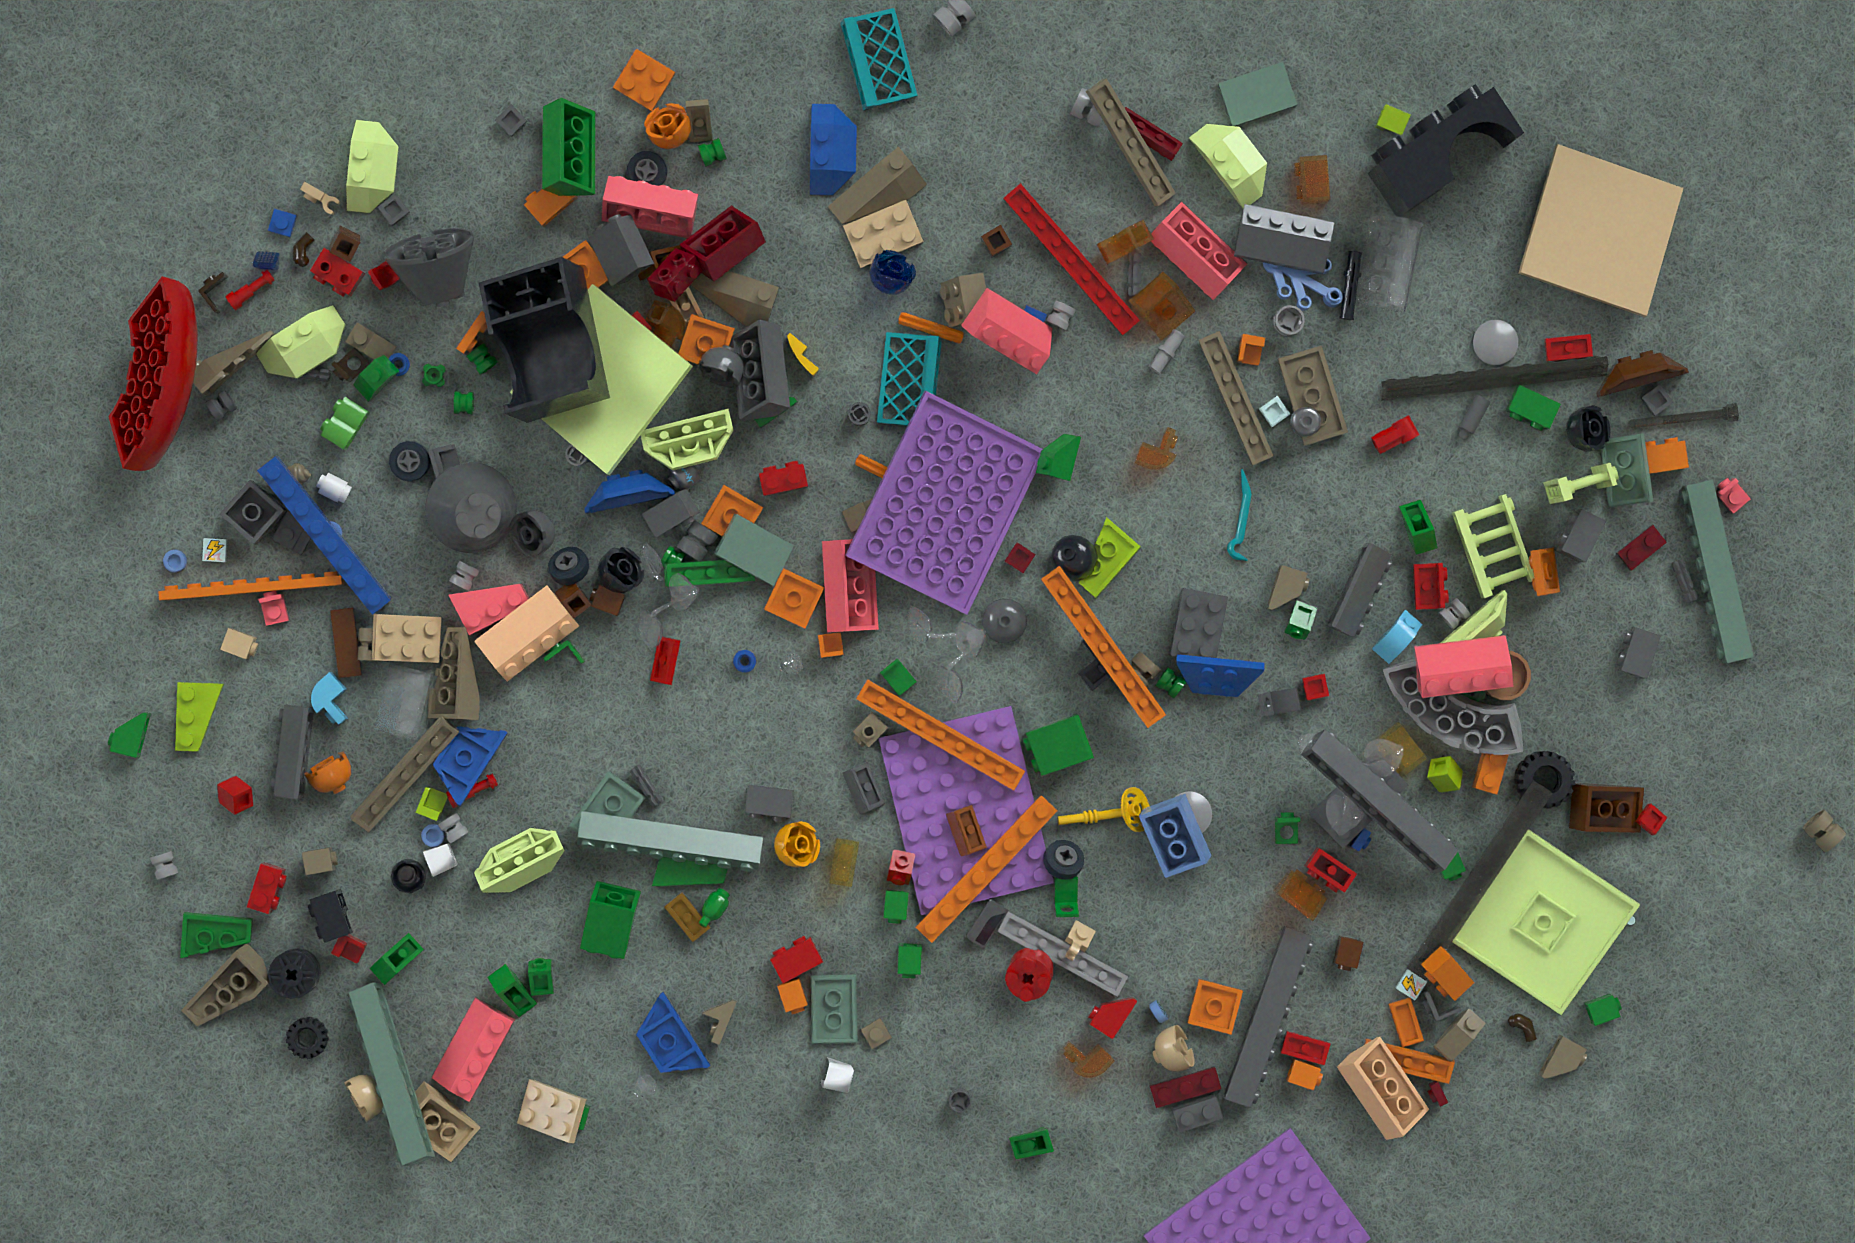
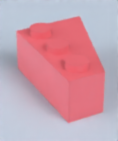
(487, 606)

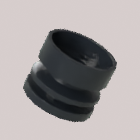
(307, 976)

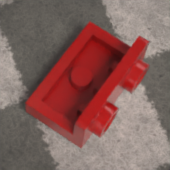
(1429, 586)

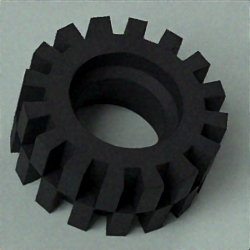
(293, 1037)

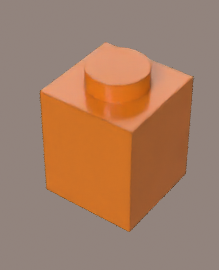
(793, 996)
(1304, 1074)

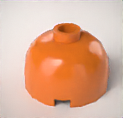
(668, 126)
(330, 774)

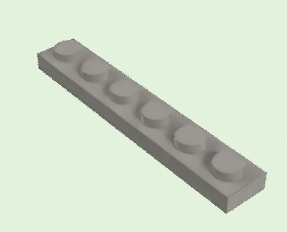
(1056, 949)

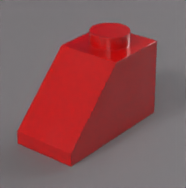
(1111, 1015)

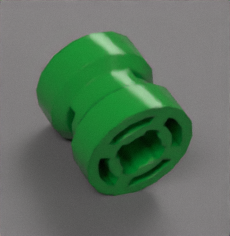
(712, 152)
(482, 359)
(1165, 683)

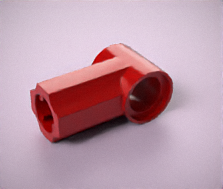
(1399, 432)

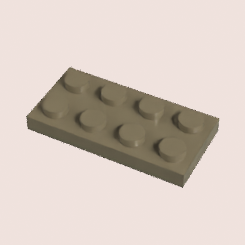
(1311, 386)

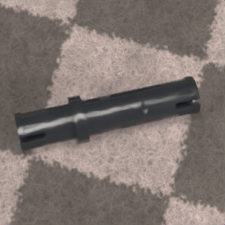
(1347, 312)

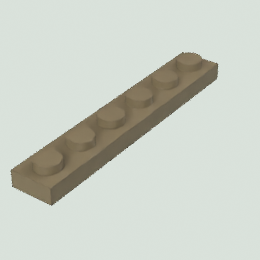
(1130, 142)
(1235, 398)
(404, 774)

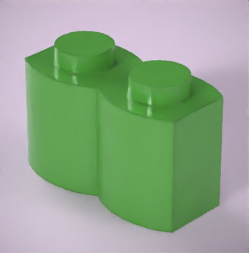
(344, 423)

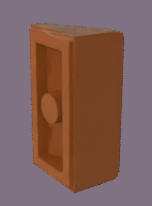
(966, 830)

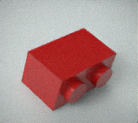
(796, 959)

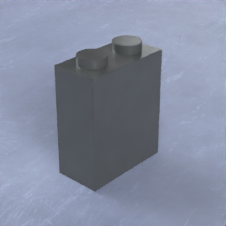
(620, 249)

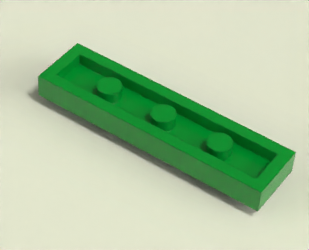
(707, 572)

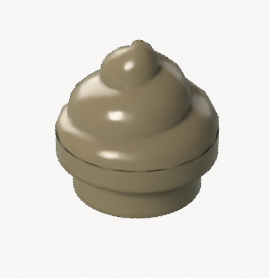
(299, 472)

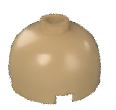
(1172, 1050)
(365, 1095)

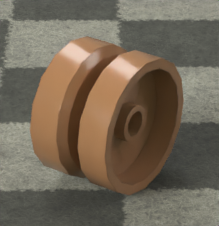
(1521, 679)

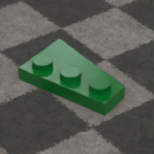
(211, 932)

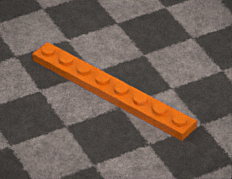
(241, 586)
(1103, 647)
(940, 734)
(986, 868)

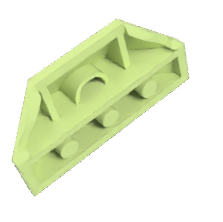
(1233, 160)
(370, 167)
(303, 344)
(689, 440)
(1484, 622)
(519, 860)

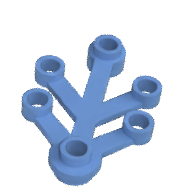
(1301, 278)

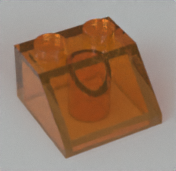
(1162, 305)
(1300, 894)

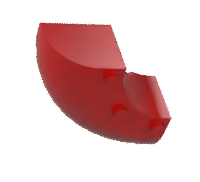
(158, 376)

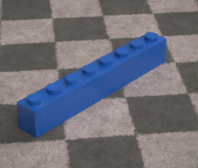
(324, 534)

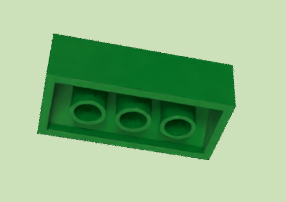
(568, 149)

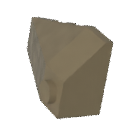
(219, 368)
(456, 684)
(233, 984)

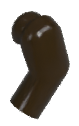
(299, 250)
(1525, 1024)

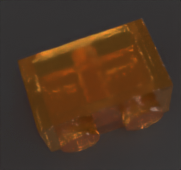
(1313, 179)

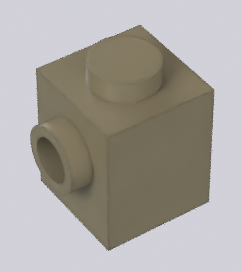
(869, 730)
(319, 860)

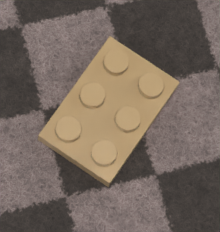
(883, 230)
(406, 638)
(551, 1111)

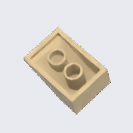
(445, 1122)

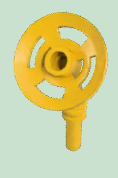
(1126, 811)

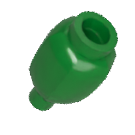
(714, 906)

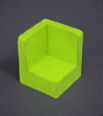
(1392, 120)
(1445, 774)
(432, 803)

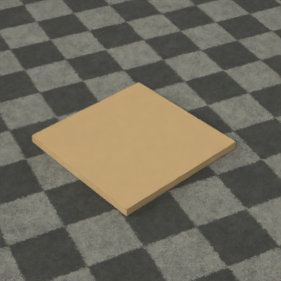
(1600, 230)

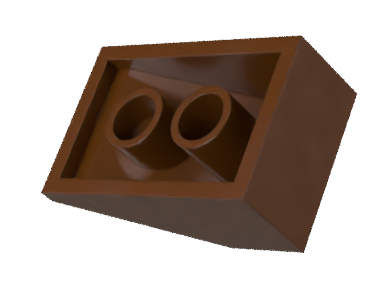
(1605, 808)

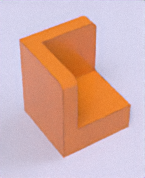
(1250, 349)
(830, 644)

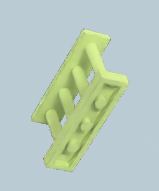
(1562, 489)
(1471, 541)

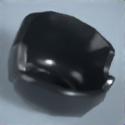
(408, 876)

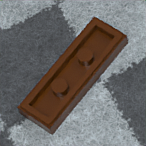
(346, 642)

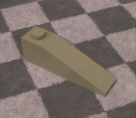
(884, 185)
(739, 296)

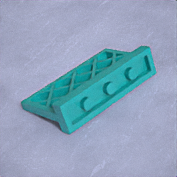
(859, 62)
(929, 376)

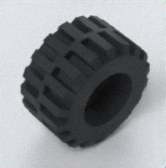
(1561, 767)

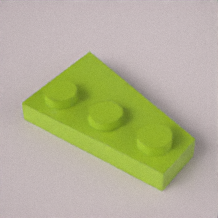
(1113, 552)
(193, 713)

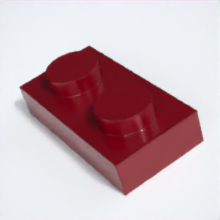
(1641, 547)

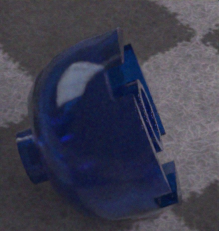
(891, 272)

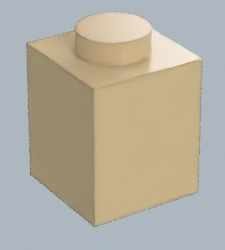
(239, 644)

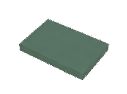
(1257, 94)
(1631, 462)
(754, 549)
(611, 798)
(834, 1009)

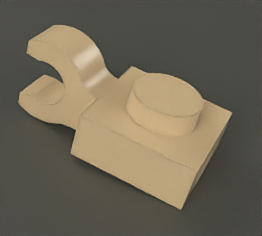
(314, 194)
(1079, 938)

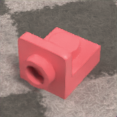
(1732, 494)
(274, 608)

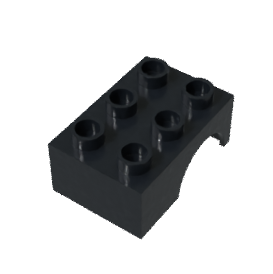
(1422, 168)
(548, 338)

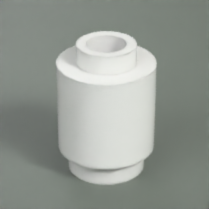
(333, 488)

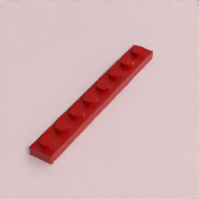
(1071, 259)

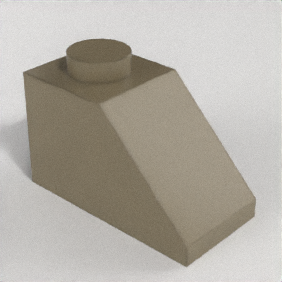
(1287, 586)
(1459, 1034)
(1563, 1058)

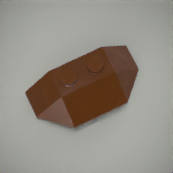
(1639, 372)

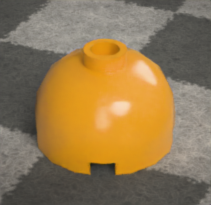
(797, 844)

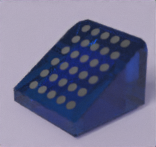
(266, 260)

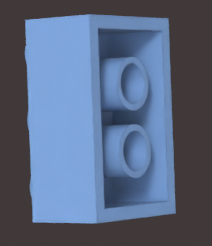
(1175, 835)

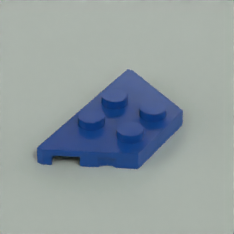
(1218, 675)
(466, 759)
(669, 1039)

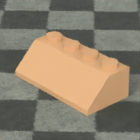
(526, 633)
(1383, 1088)

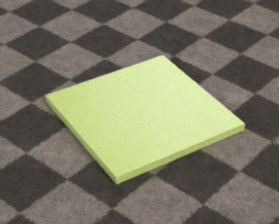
(639, 379)
(1545, 922)

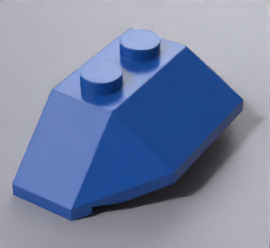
(831, 149)
(626, 491)

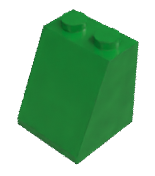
(1058, 745)
(610, 920)

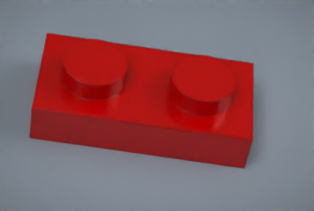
(1568, 347)
(665, 661)
(1305, 1047)

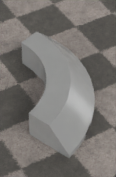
(1455, 717)

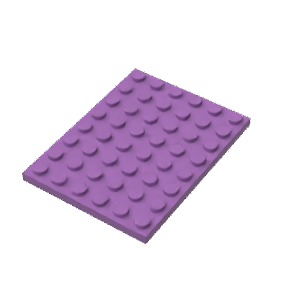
(945, 503)
(933, 782)
(1265, 1199)

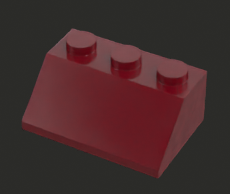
(724, 242)

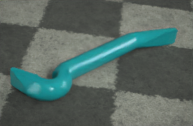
(1242, 520)

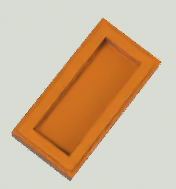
(1406, 1022)

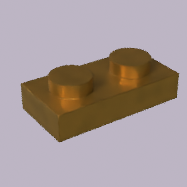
(686, 916)

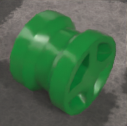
(463, 402)
(672, 556)

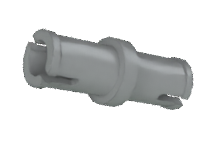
(1166, 351)

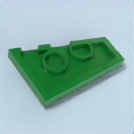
(687, 873)

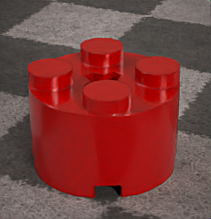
(1019, 972)

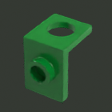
(559, 647)
(898, 677)
(1286, 819)
(1066, 897)

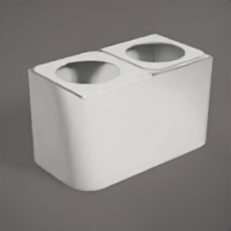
(440, 859)
(838, 1076)

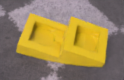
(798, 349)

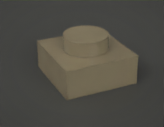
(876, 1033)

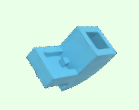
(1397, 637)
(324, 695)

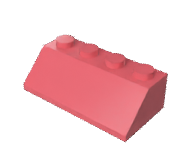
(651, 206)
(1197, 251)
(1010, 330)
(848, 590)
(1463, 666)
(472, 1049)

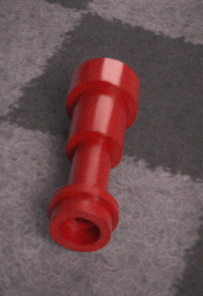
(247, 291)
(482, 785)

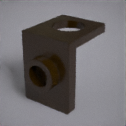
(209, 284)
(342, 370)

